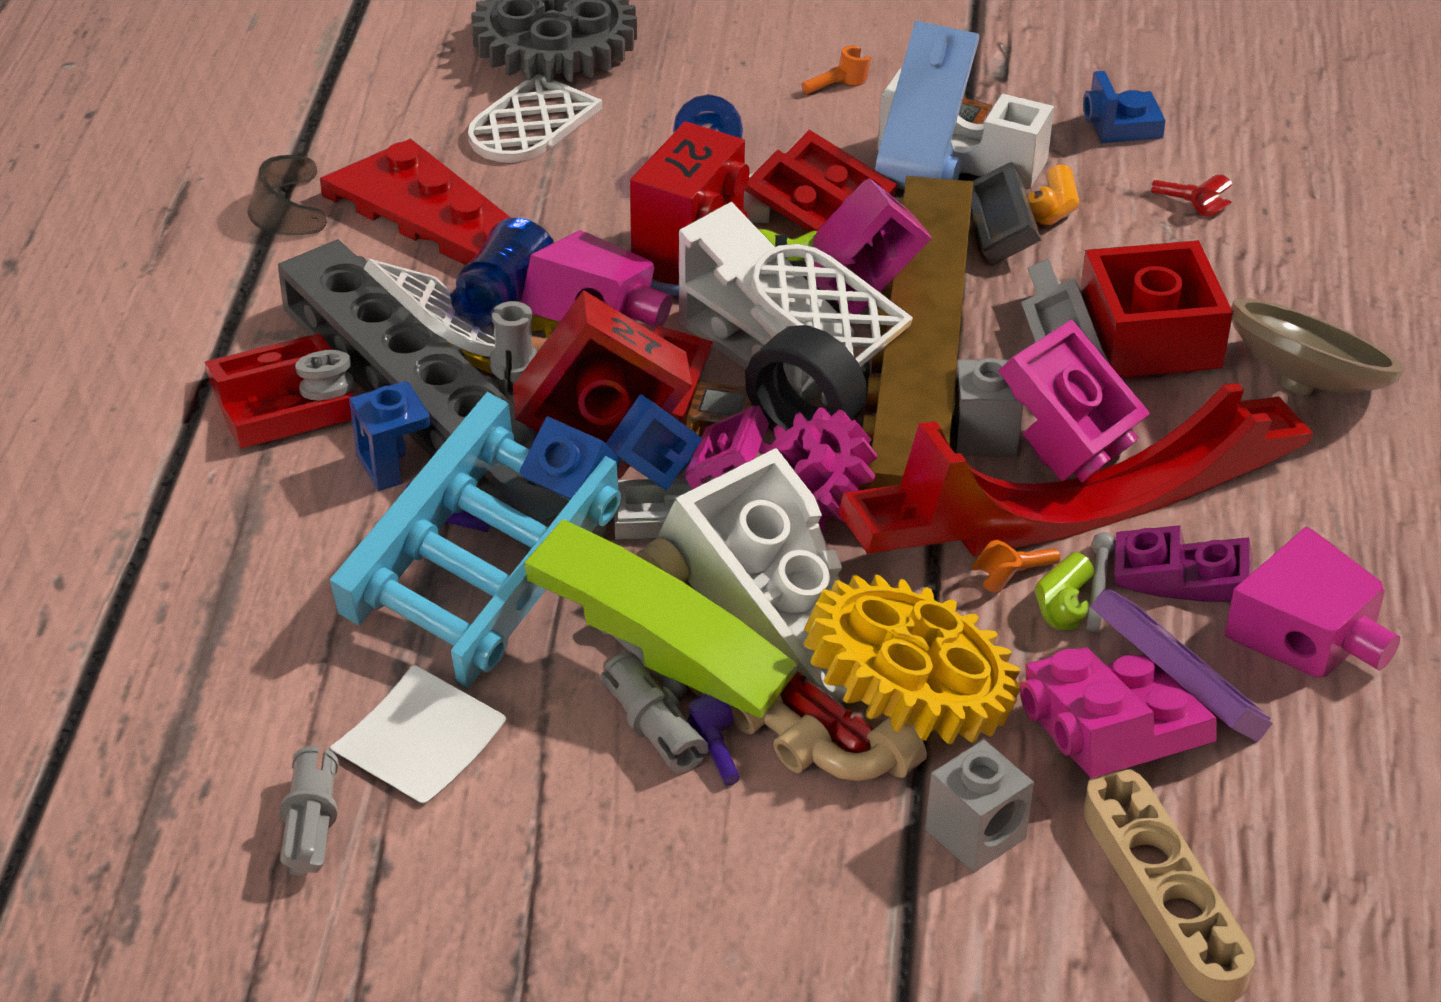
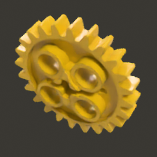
(912, 659)

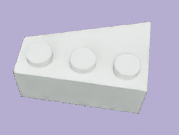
(718, 297)

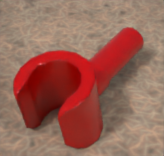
(1203, 197)

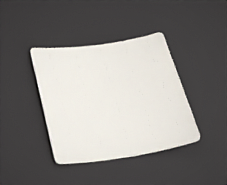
(420, 735)

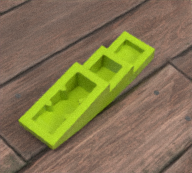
(671, 622)

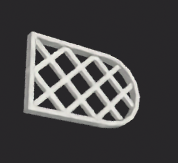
(588, 104)
(833, 269)
(427, 300)

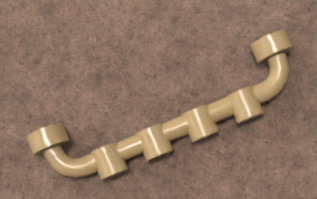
(805, 738)

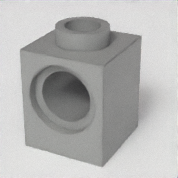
(985, 410)
(979, 805)

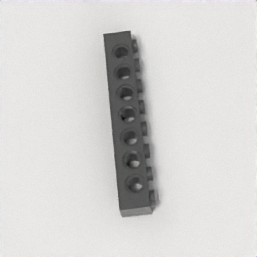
(388, 345)

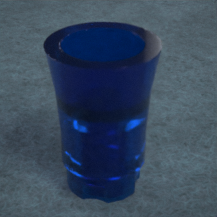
(498, 269)

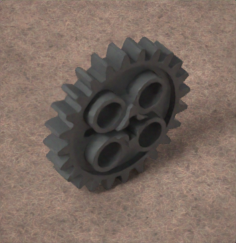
(554, 35)

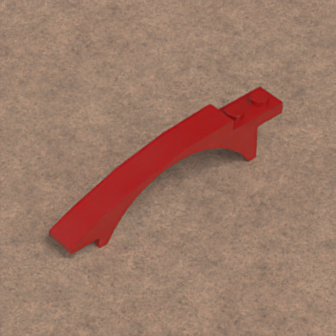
(950, 501)

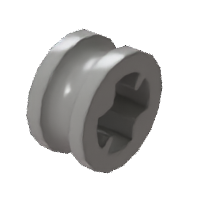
(324, 375)

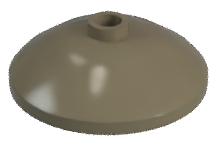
(1312, 351)

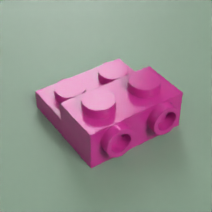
(1078, 403)
(1113, 711)

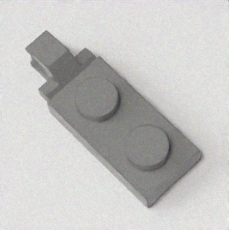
(1057, 304)

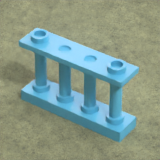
(411, 532)

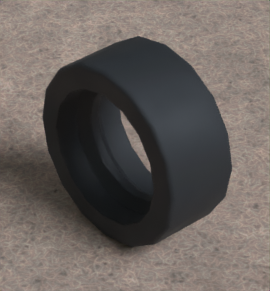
(817, 355)

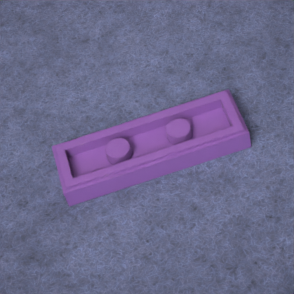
(1182, 664)

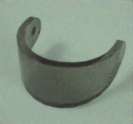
(275, 213)

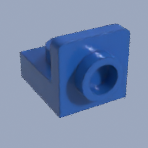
(1121, 116)
(379, 426)
(653, 442)
(563, 458)

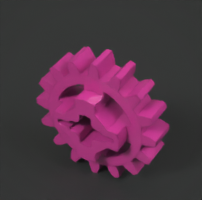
(813, 456)

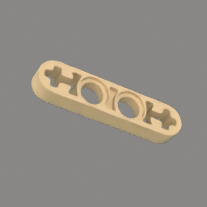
(1176, 878)

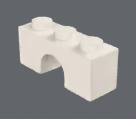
(1012, 132)

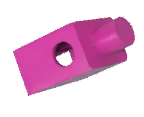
(871, 238)
(598, 267)
(1311, 609)

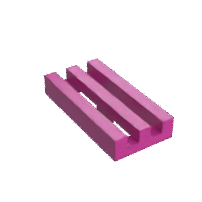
(720, 453)

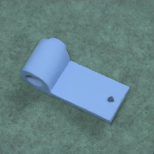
(927, 105)

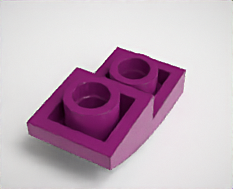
(1163, 566)

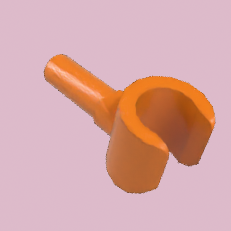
(851, 71)
(1003, 561)

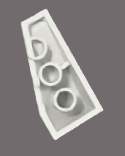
(759, 553)

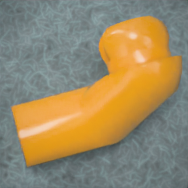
(1057, 199)

